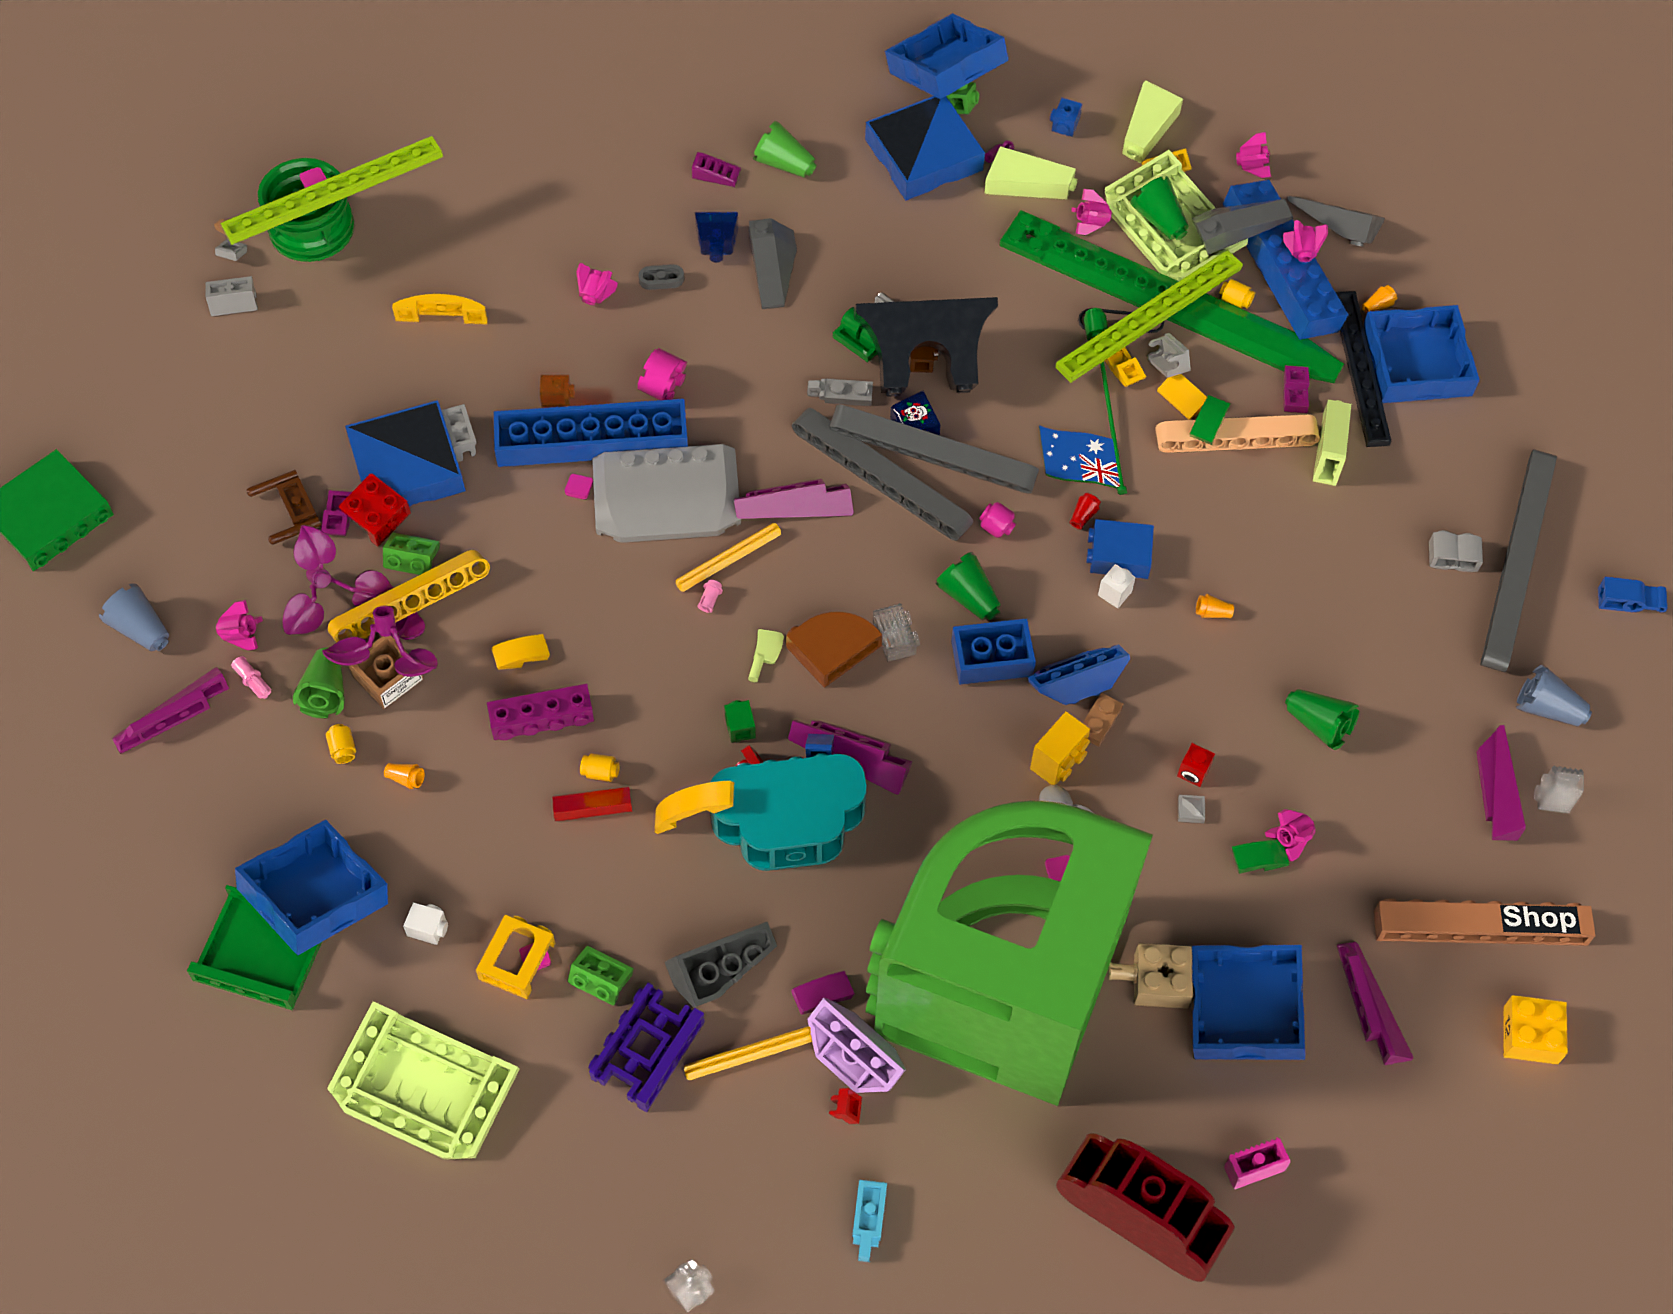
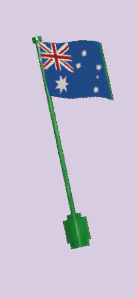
(1085, 455)

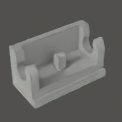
(231, 296)
(1171, 357)
(459, 431)

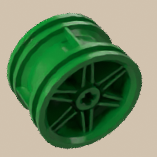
(315, 233)

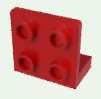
(376, 508)

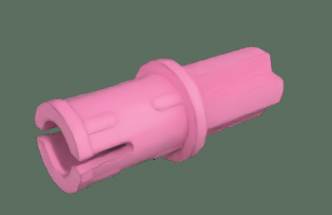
(251, 677)

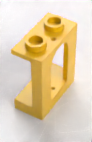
(505, 980)

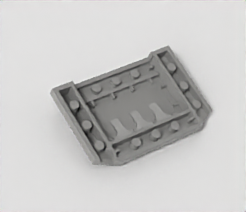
(665, 492)

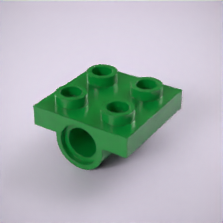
(855, 337)

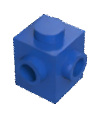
(1064, 121)

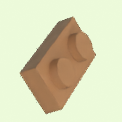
(1102, 718)

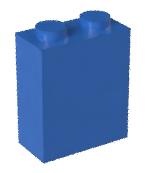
(1120, 544)

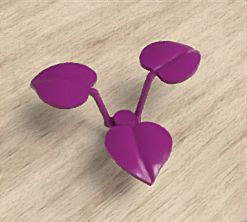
(311, 552)
(355, 649)

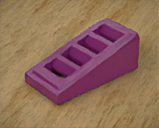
(709, 162)

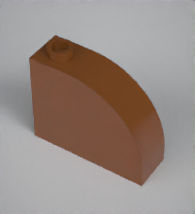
(832, 644)

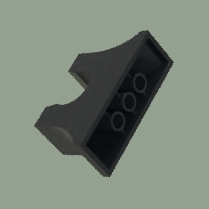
(946, 325)

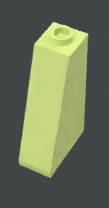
(1152, 117)
(1029, 176)
(1332, 442)

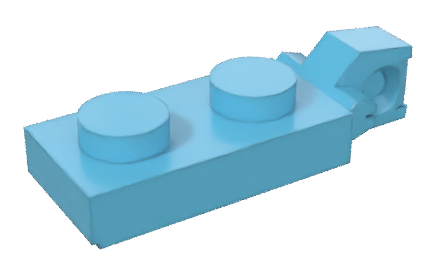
(868, 1217)

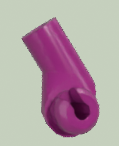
(991, 154)

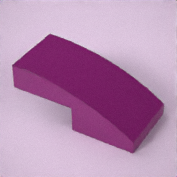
(1296, 389)
(334, 520)
(833, 987)

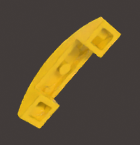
(439, 304)
(693, 800)

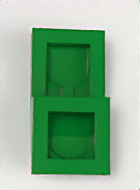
(1209, 419)
(1259, 855)

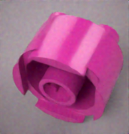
(662, 375)

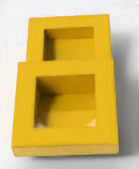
(1125, 368)
(520, 650)

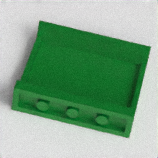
(49, 509)
(250, 957)

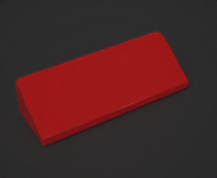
(592, 804)

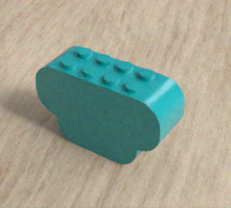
(792, 809)

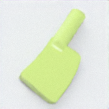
(767, 651)

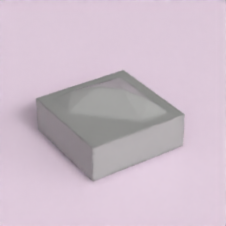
(230, 251)
(1191, 808)

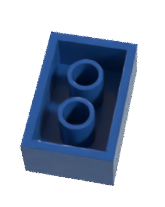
(993, 651)

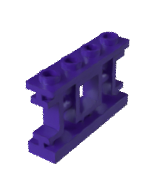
(665, 1056)

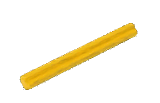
(728, 557)
(748, 1053)

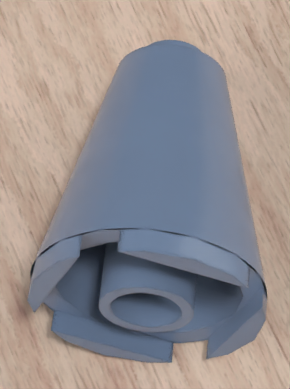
(135, 618)
(1552, 699)

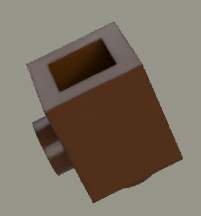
(923, 359)

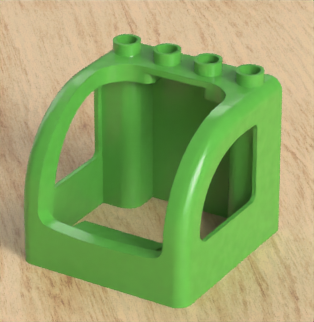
(990, 1001)

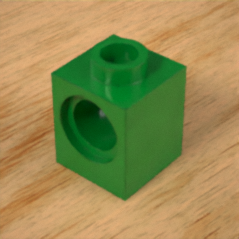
(739, 721)

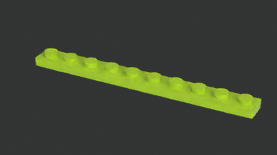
(331, 190)
(1148, 316)

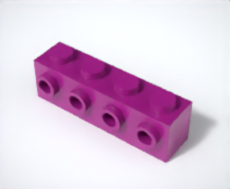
(540, 712)

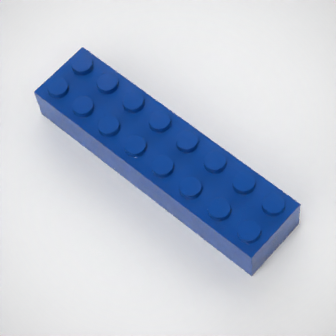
(1297, 285)
(586, 431)

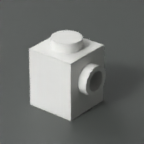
(1116, 585)
(426, 923)

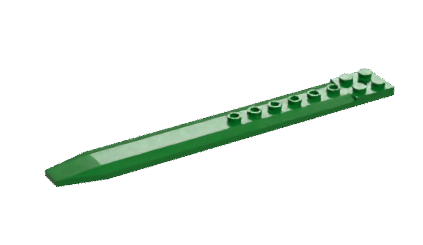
(1139, 285)

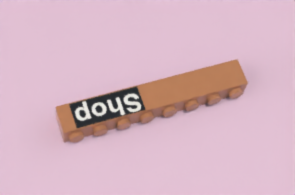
(1484, 922)

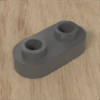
(661, 277)

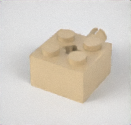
(1147, 973)

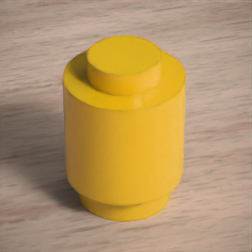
(1237, 294)
(341, 743)
(599, 767)

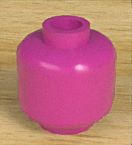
(997, 519)

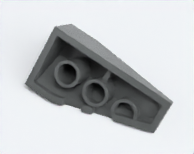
(1233, 224)
(1349, 224)
(773, 258)
(713, 968)

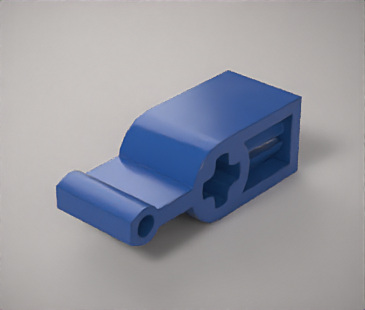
(1630, 595)

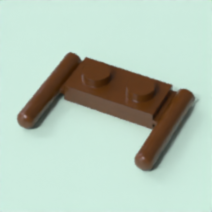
(295, 501)

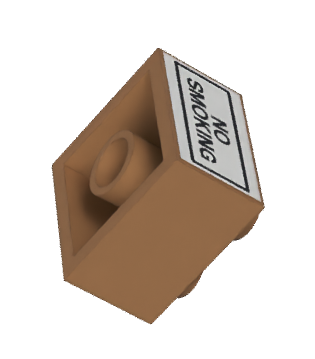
(379, 675)

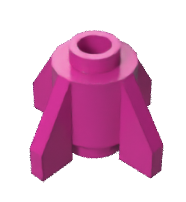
(1254, 156)
(1093, 212)
(1305, 240)
(594, 284)
(237, 626)
(1293, 832)

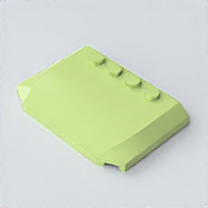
(1169, 257)
(421, 1085)

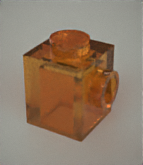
(556, 391)

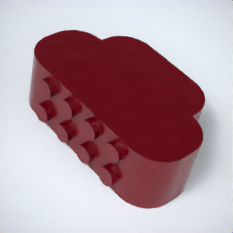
(1147, 1204)

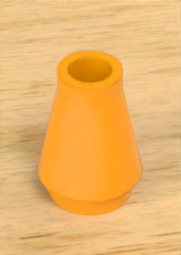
(1380, 300)
(1212, 607)
(405, 774)

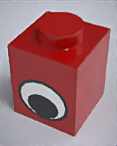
(1196, 764)

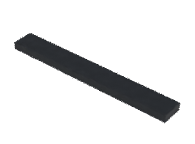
(1363, 374)

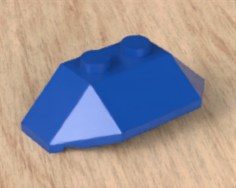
(1081, 674)

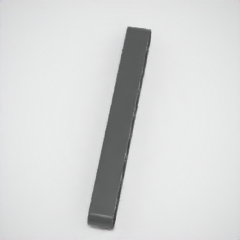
(934, 449)
(883, 475)

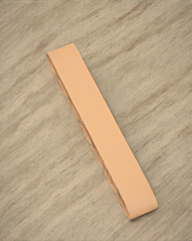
(1241, 434)

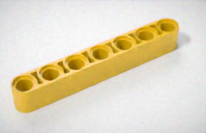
(418, 588)

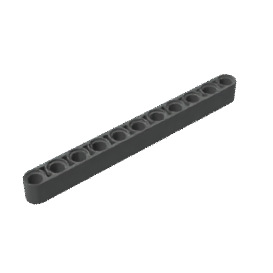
(1518, 561)

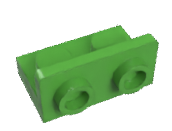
(409, 553)
(599, 974)

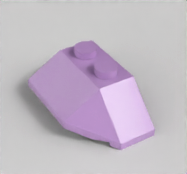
(853, 1049)

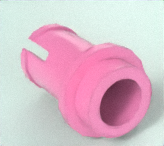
(710, 595)

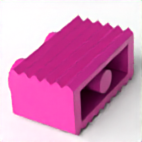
(1256, 1163)

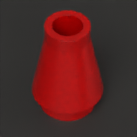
(1085, 509)

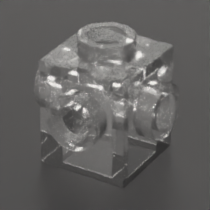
(690, 1285)

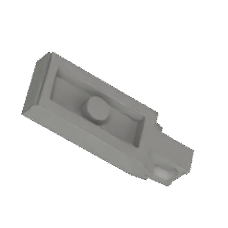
(841, 391)

